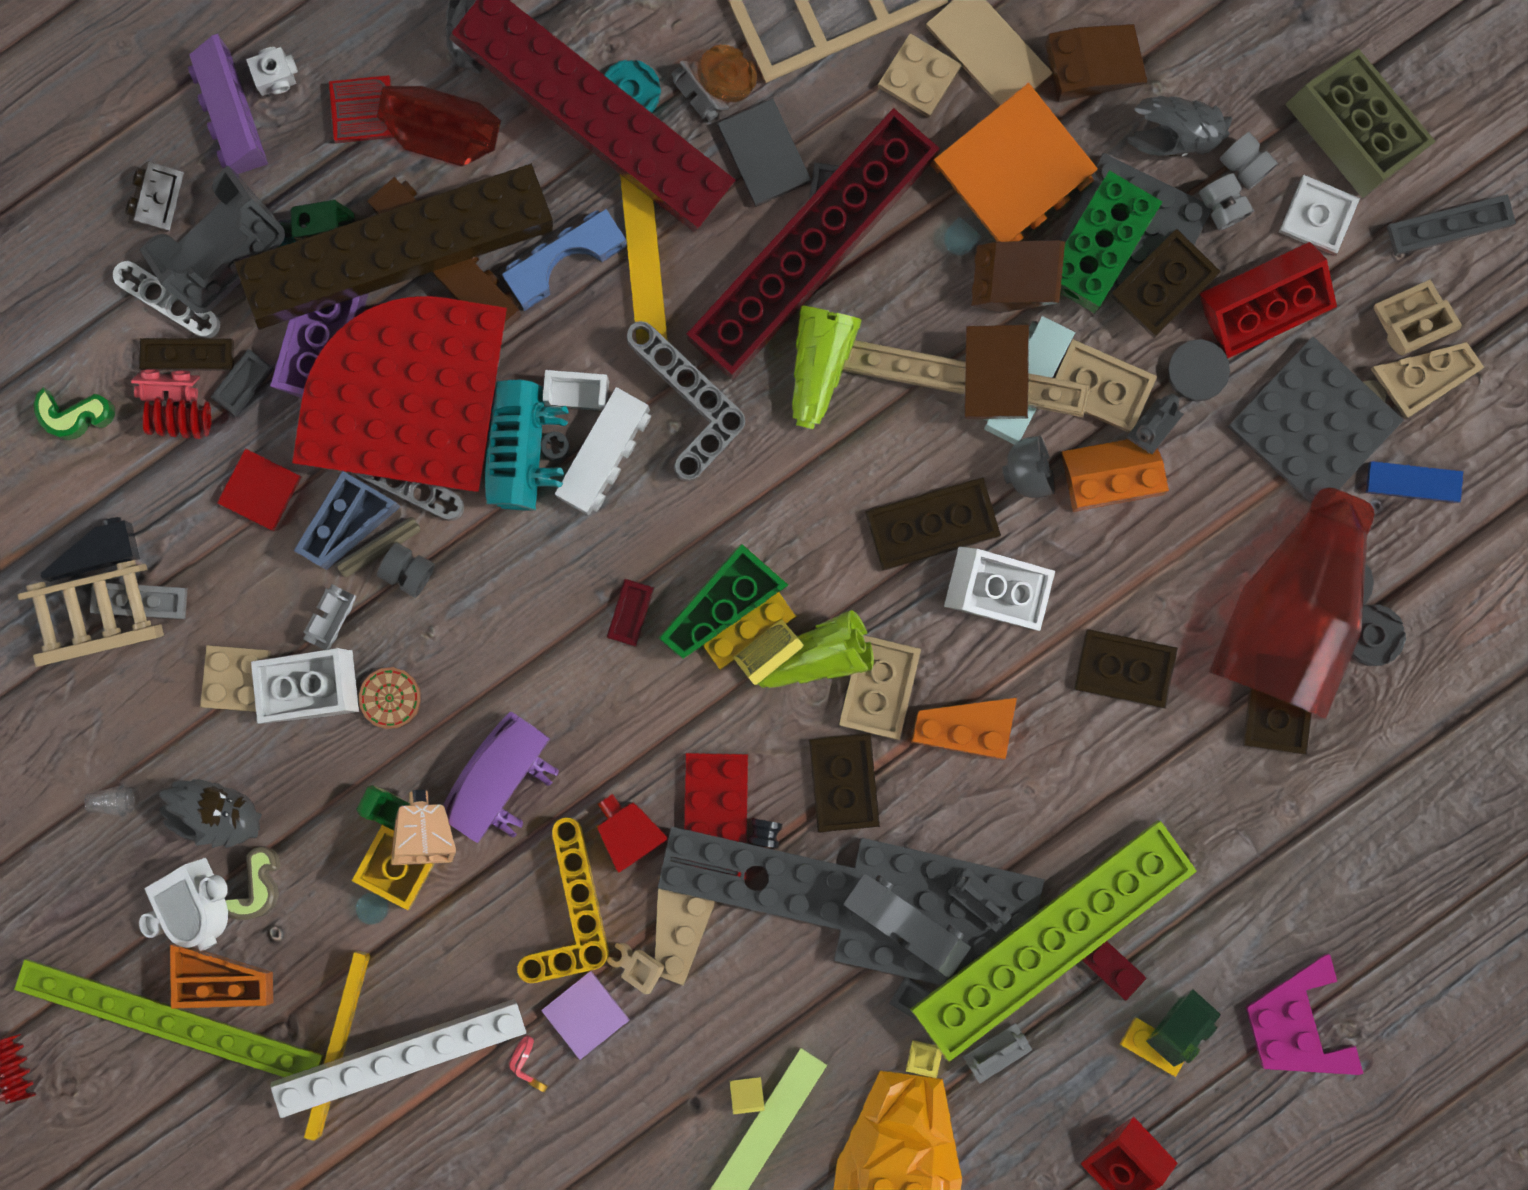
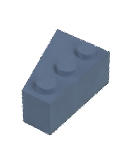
(344, 520)

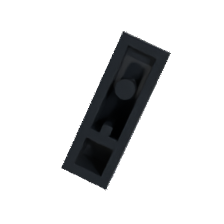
(96, 550)

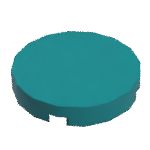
(637, 81)

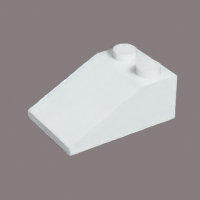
(999, 588)
(305, 686)

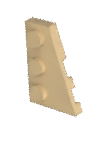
(1426, 377)
(679, 932)

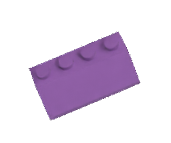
(227, 106)
(306, 339)

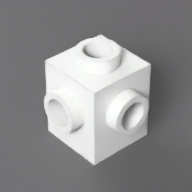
(272, 71)

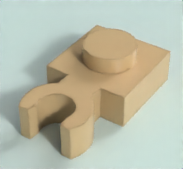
(639, 968)

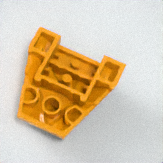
(901, 1138)

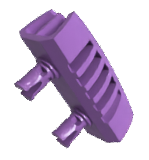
(493, 777)

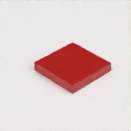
(259, 489)

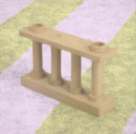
(82, 642)

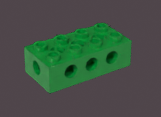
(1122, 236)

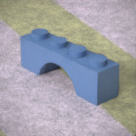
(595, 237)

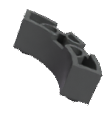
(902, 922)

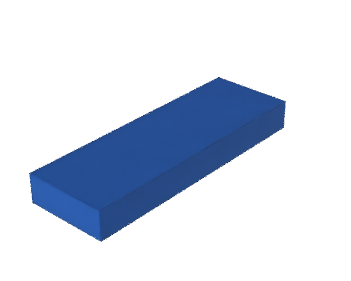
(1414, 482)

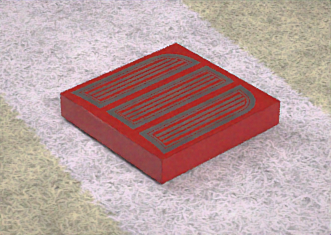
(356, 109)

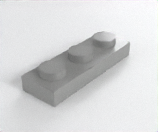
(156, 600)

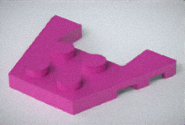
(1287, 1030)

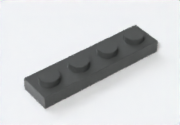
(1451, 225)

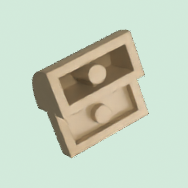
(1416, 318)

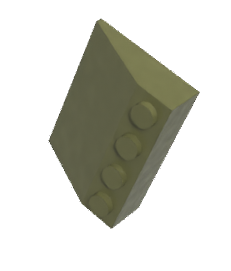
(1360, 122)

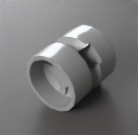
(1248, 160)
(1221, 192)

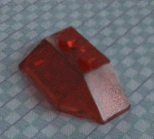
(438, 123)

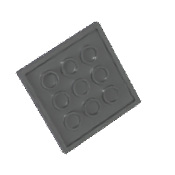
(1176, 212)
(1315, 421)

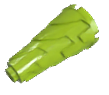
(823, 347)
(828, 652)

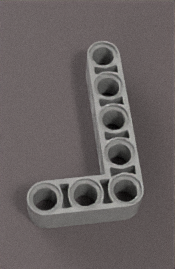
(692, 396)

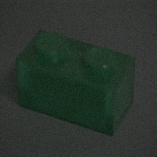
(1184, 1028)

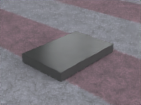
(764, 152)

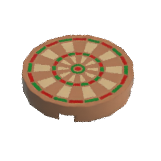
(390, 698)

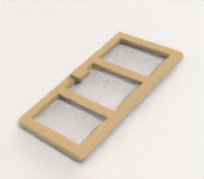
(799, 32)

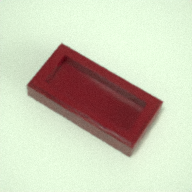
(630, 612)

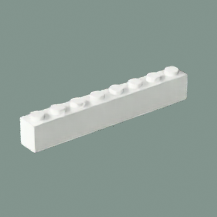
(397, 1058)

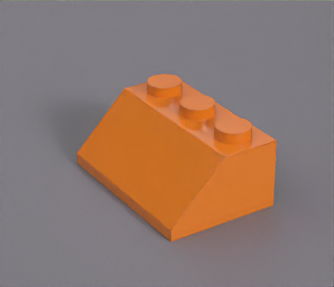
(1113, 474)

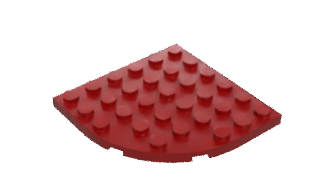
(405, 393)

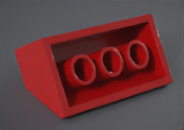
(1269, 299)

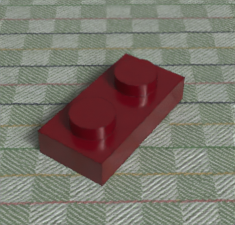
(1115, 970)

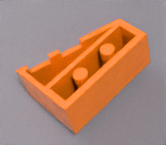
(967, 728)
(212, 980)

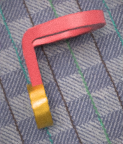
(527, 1042)

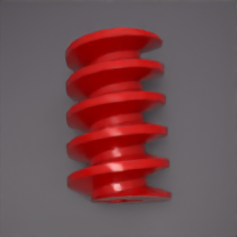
(177, 419)
(11, 1074)

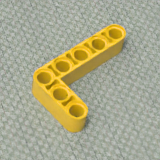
(576, 910)

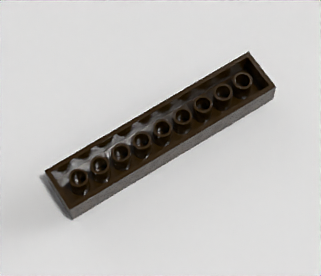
(394, 246)

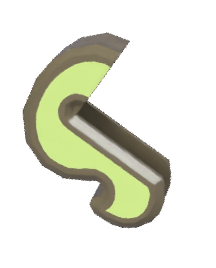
(261, 886)

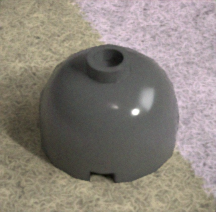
(1029, 468)

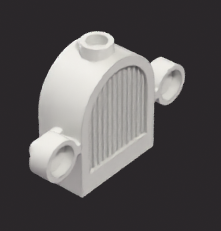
(187, 906)

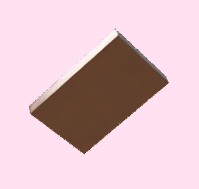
(997, 372)

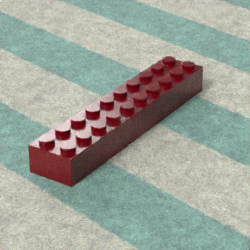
(592, 109)
(813, 244)

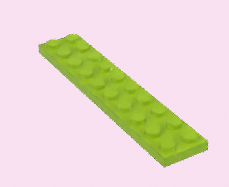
(1053, 940)

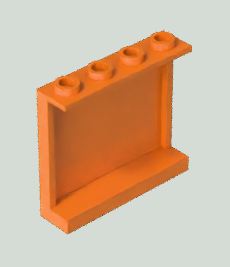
(1016, 166)

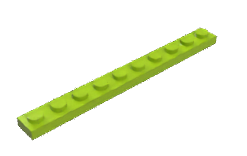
(162, 1021)

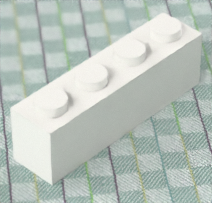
(603, 451)

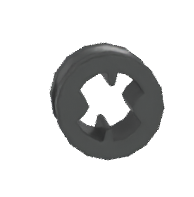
(548, 452)

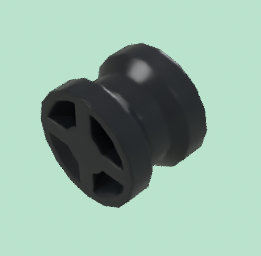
(765, 833)

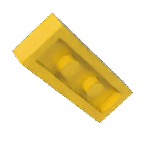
(747, 629)

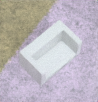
(575, 390)

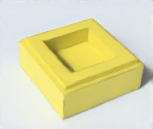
(923, 1059)
(747, 1095)

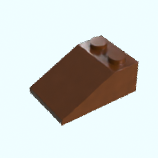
(1094, 60)
(1017, 275)

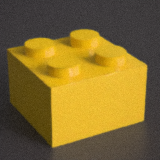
(393, 882)

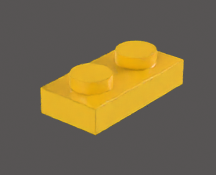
(1135, 1041)

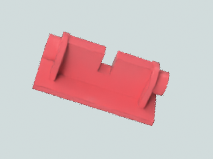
(153, 384)

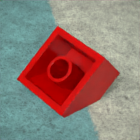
(1129, 1160)

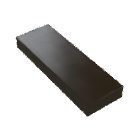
(187, 354)

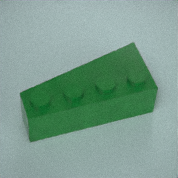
(725, 598)

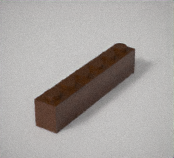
(462, 279)

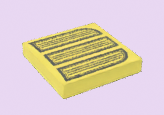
(768, 652)

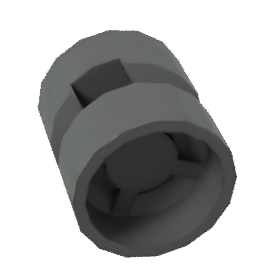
(407, 571)

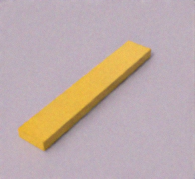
(643, 260)
(340, 1034)

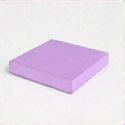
(585, 1015)

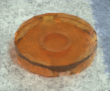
(726, 73)

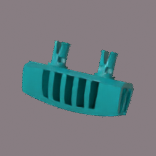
(515, 445)

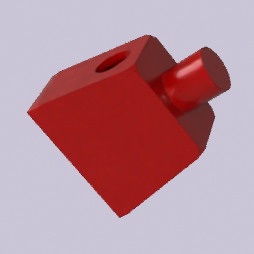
(628, 832)

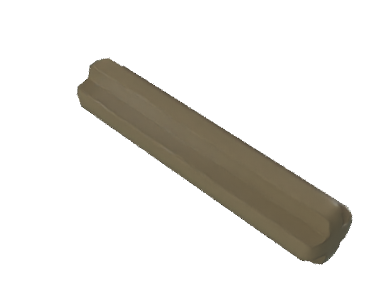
(378, 547)

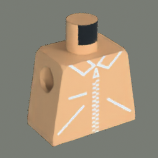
(422, 833)

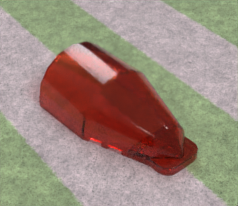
(1303, 608)

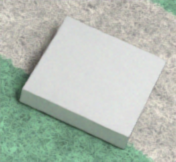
(1319, 215)

